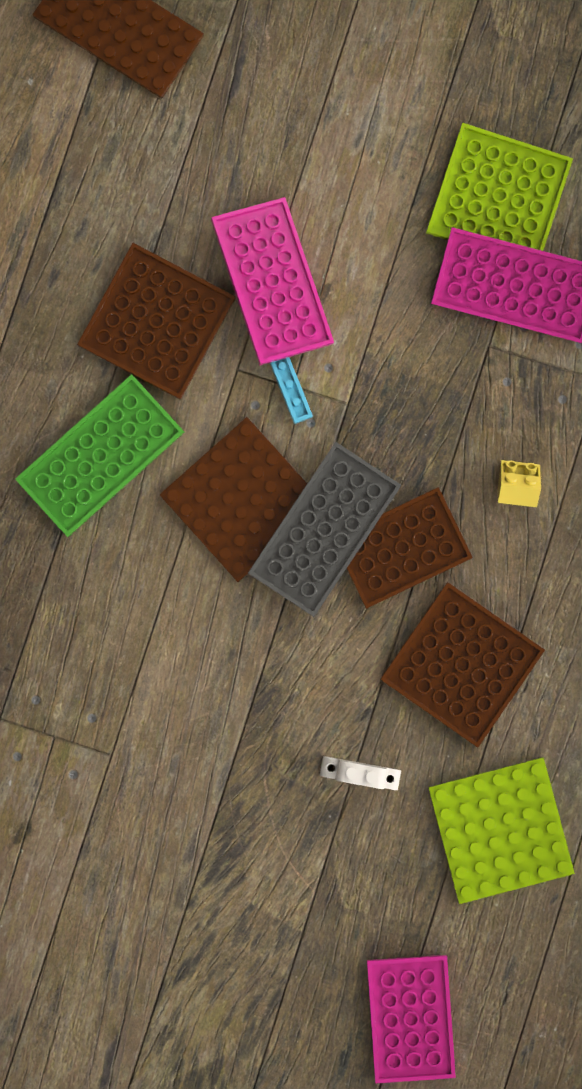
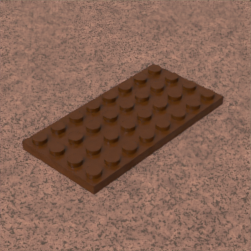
(127, 35)

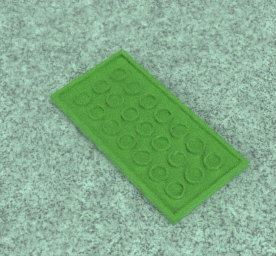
(99, 455)

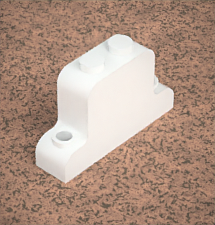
(360, 773)

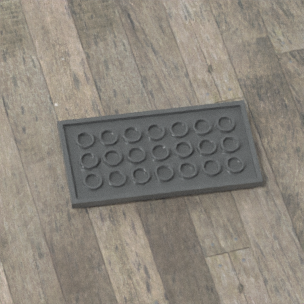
(324, 529)

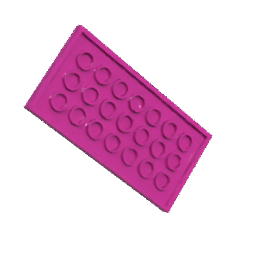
(272, 281)
(511, 284)

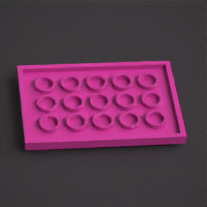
(411, 1019)

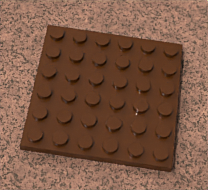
(156, 321)
(236, 497)
(462, 664)

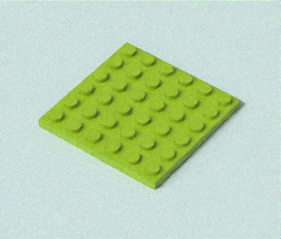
(500, 189)
(501, 830)

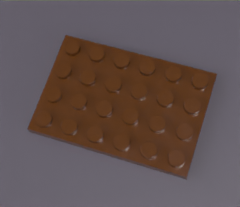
(407, 548)

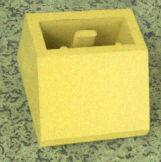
(519, 483)

